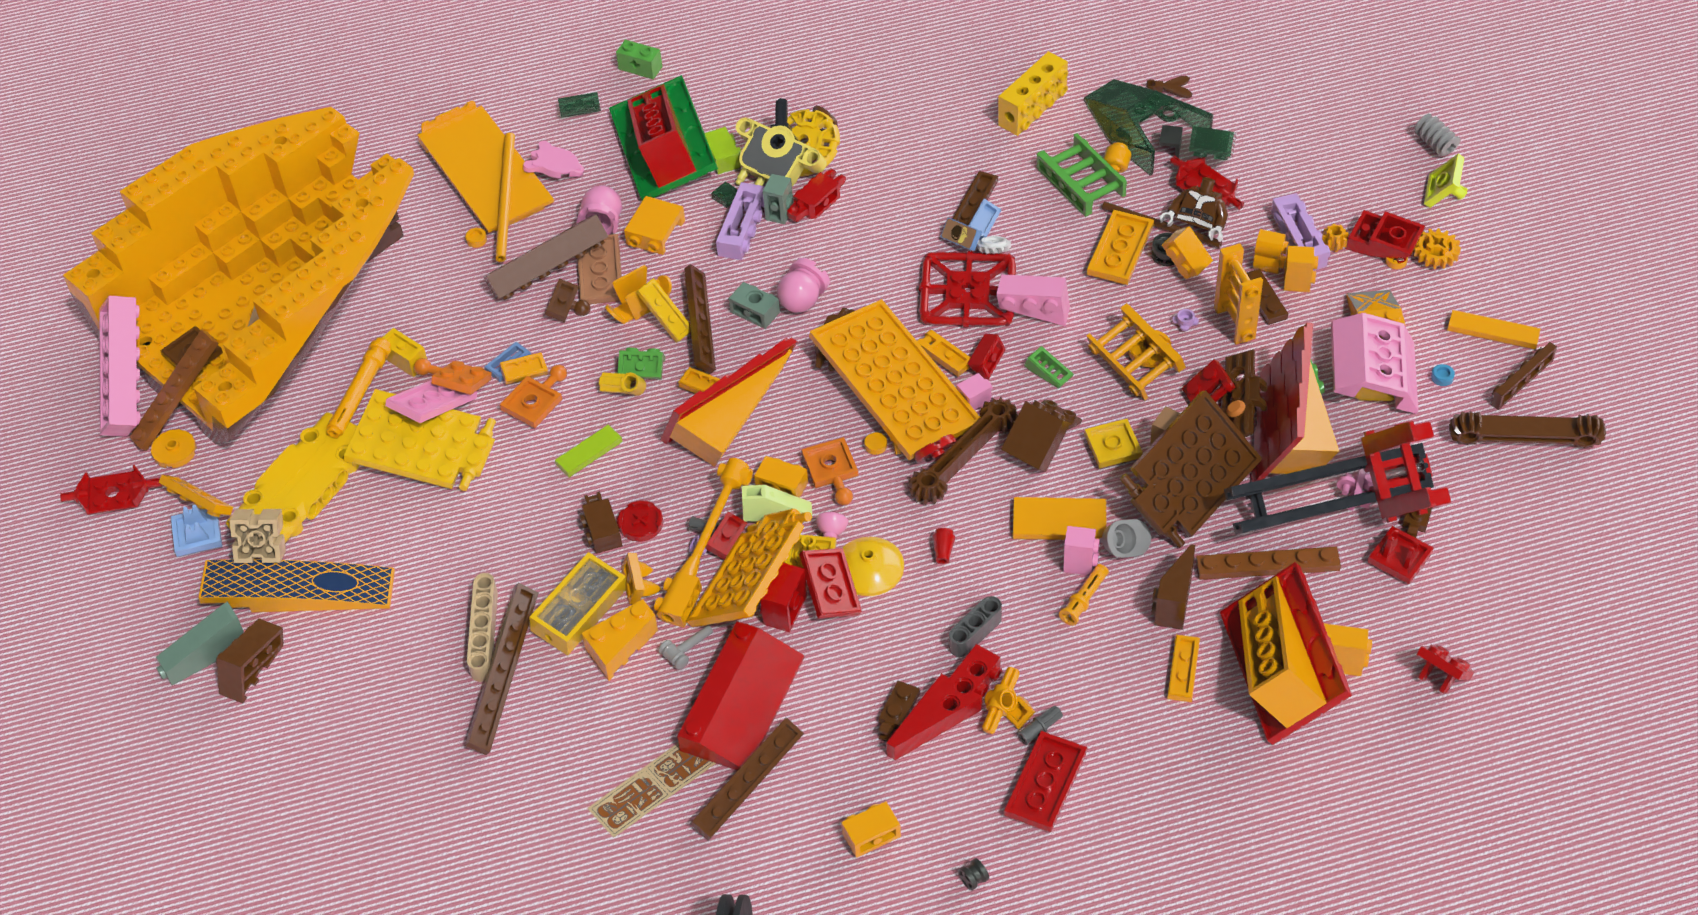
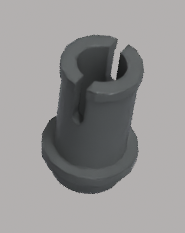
(699, 524)

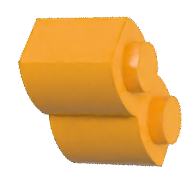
(1269, 251)

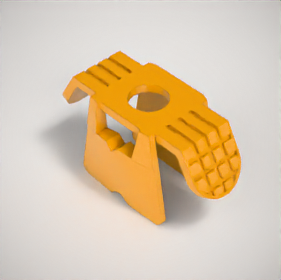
(631, 304)

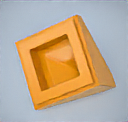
(1021, 713)

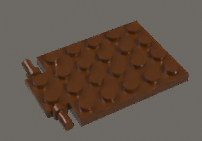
(1190, 469)

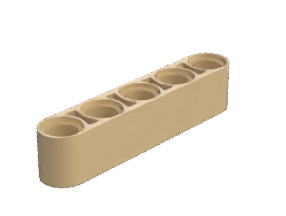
(486, 596)

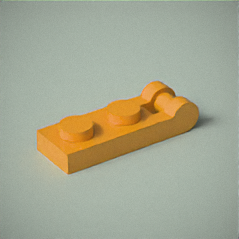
(945, 353)

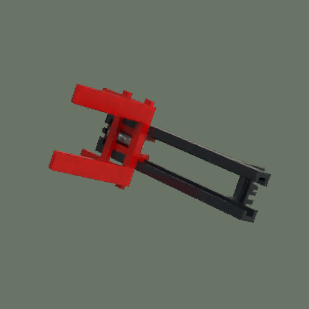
(1398, 478)

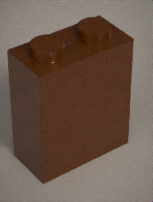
(1036, 435)

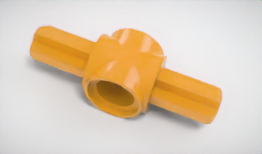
(1000, 700)

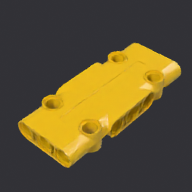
(303, 477)

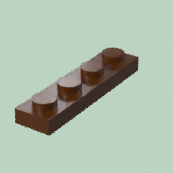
(1526, 373)

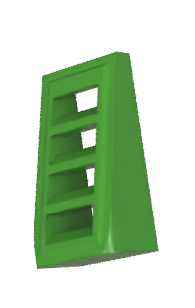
(1047, 359)

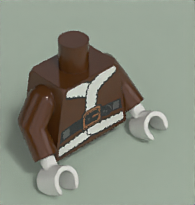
(1200, 208)

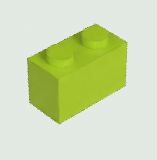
(724, 150)

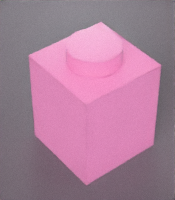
(975, 390)

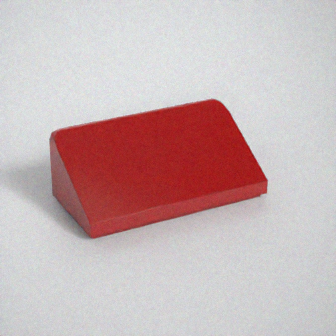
(987, 355)

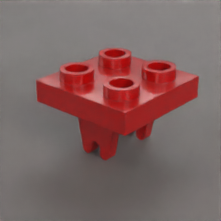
(1400, 555)
(1439, 657)

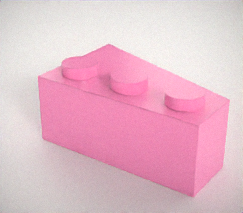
(1035, 297)

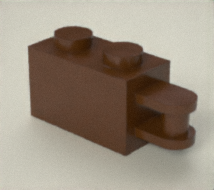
(600, 523)

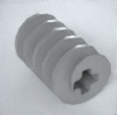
(1437, 135)

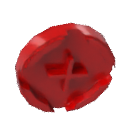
(640, 521)

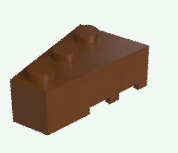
(246, 657)

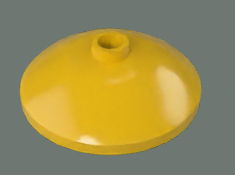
(880, 571)

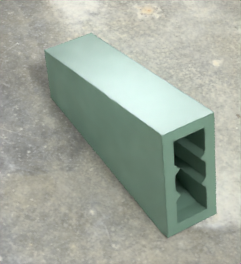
(199, 645)

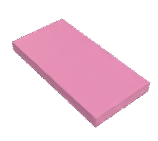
(427, 401)

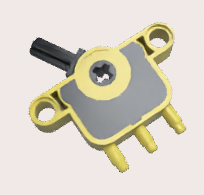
(775, 149)

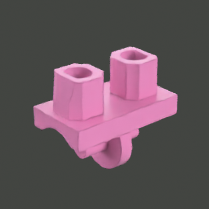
(1355, 485)

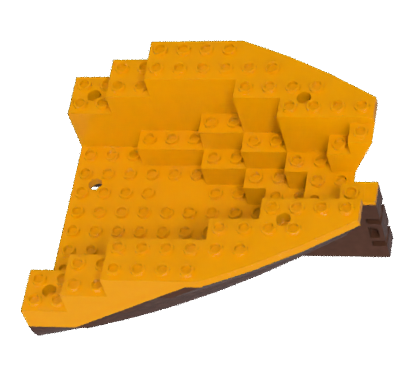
(238, 226)

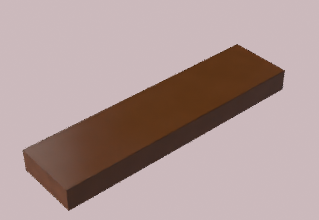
(980, 189)

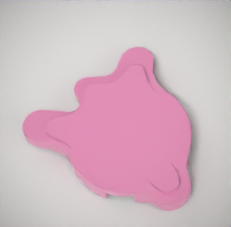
(553, 161)

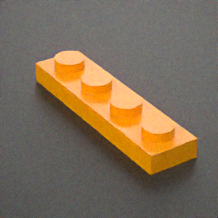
(194, 494)

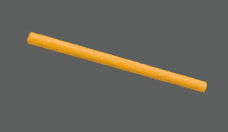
(505, 196)

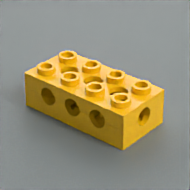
(1032, 93)

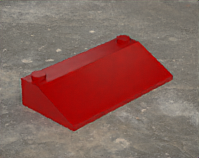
(740, 697)

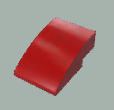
(1384, 235)

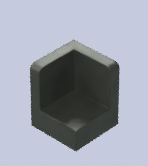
(1171, 137)

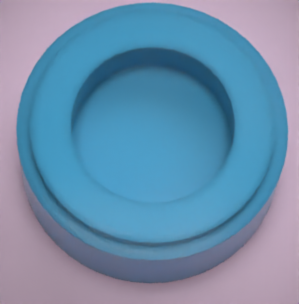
(1442, 375)

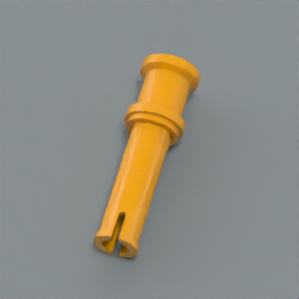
(1079, 601)

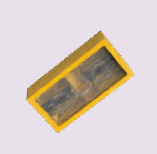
(577, 603)

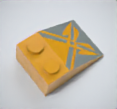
(1377, 304)

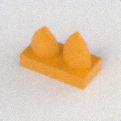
(635, 585)

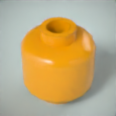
(1118, 156)

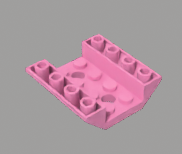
(1362, 354)

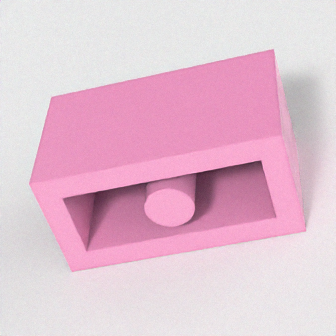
(1080, 550)

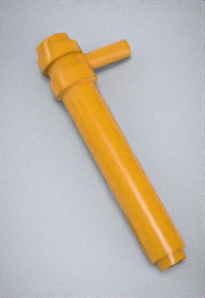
(372, 362)

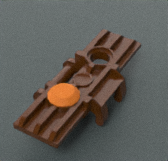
(1246, 394)

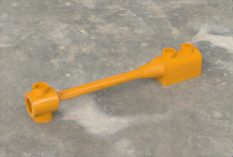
(685, 586)

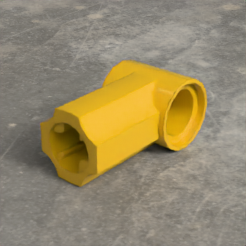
(621, 383)

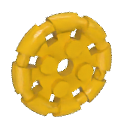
(815, 137)

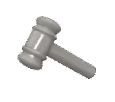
(677, 655)

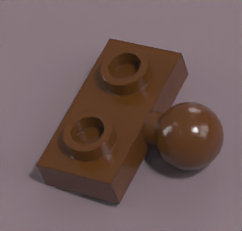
(563, 301)

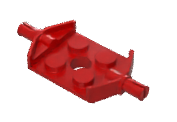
(1192, 172)
(94, 491)

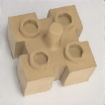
(257, 535)

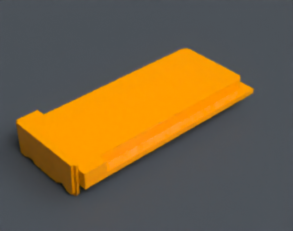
(471, 155)

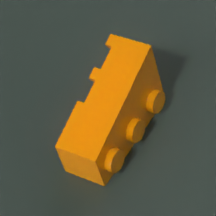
(619, 636)

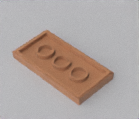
(599, 270)

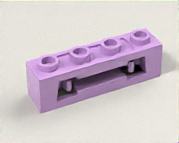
(1285, 211)
(729, 241)

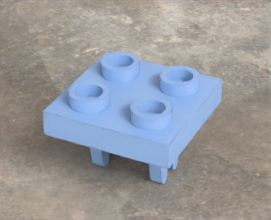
(195, 531)

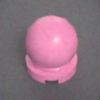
(603, 202)
(801, 286)

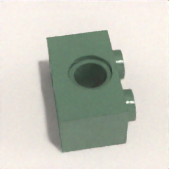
(777, 198)
(754, 305)

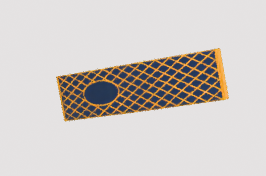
(296, 585)

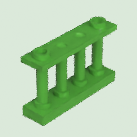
(1073, 189)

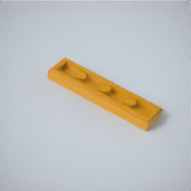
(1494, 329)

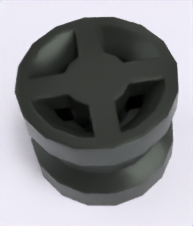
(973, 874)

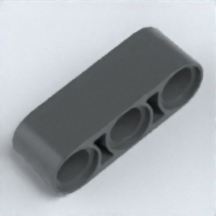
(972, 635)

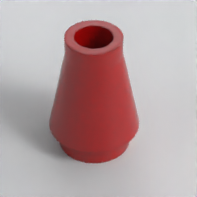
(943, 544)

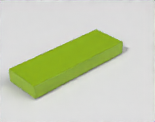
(588, 450)

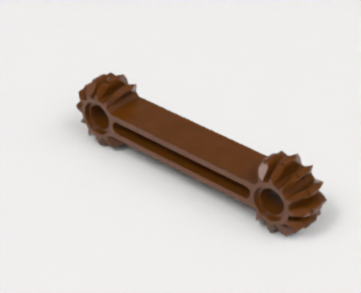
(1579, 431)
(931, 483)

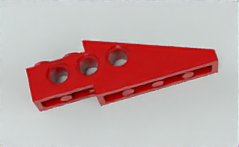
(931, 714)

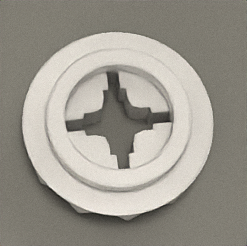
(993, 244)

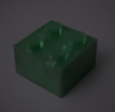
(1212, 141)

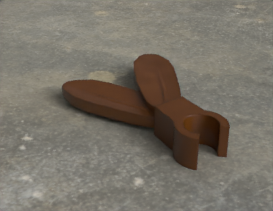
(1172, 86)

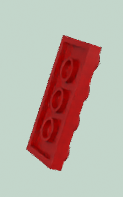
(1045, 781)

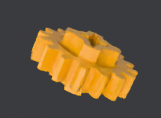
(1437, 248)

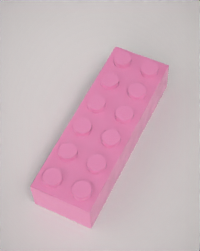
(118, 366)

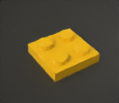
(1113, 443)

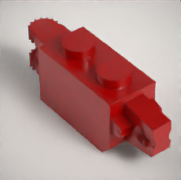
(816, 196)

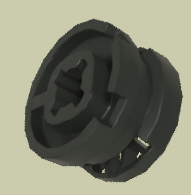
(1159, 252)

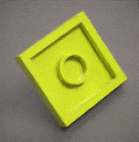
(1445, 181)

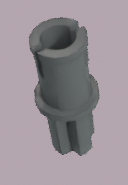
(1040, 724)

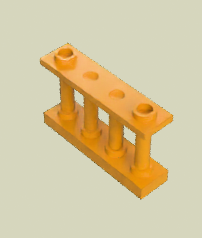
(1237, 298)
(1143, 332)

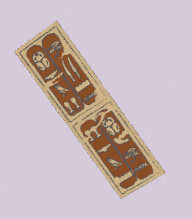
(647, 789)

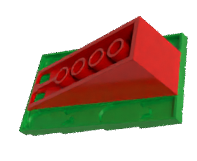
(663, 138)

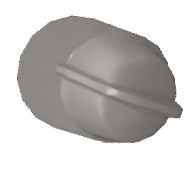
(1126, 538)

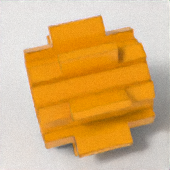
(1335, 237)

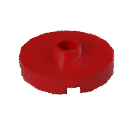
(935, 449)

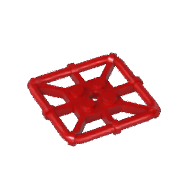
(955, 289)

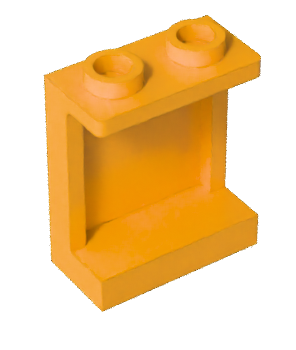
(653, 224)

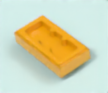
(517, 369)
(695, 380)

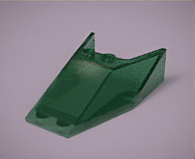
(1123, 106)

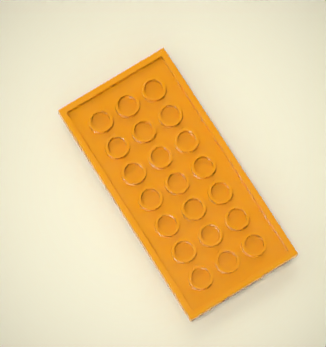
(894, 377)

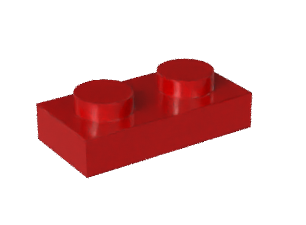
(726, 535)

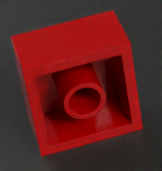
(784, 598)

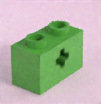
(639, 59)

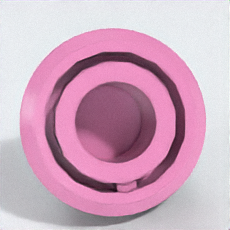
(831, 524)

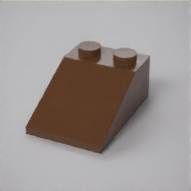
(1173, 592)

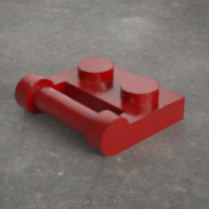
(1209, 379)

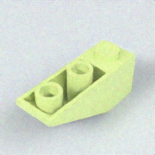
(764, 500)

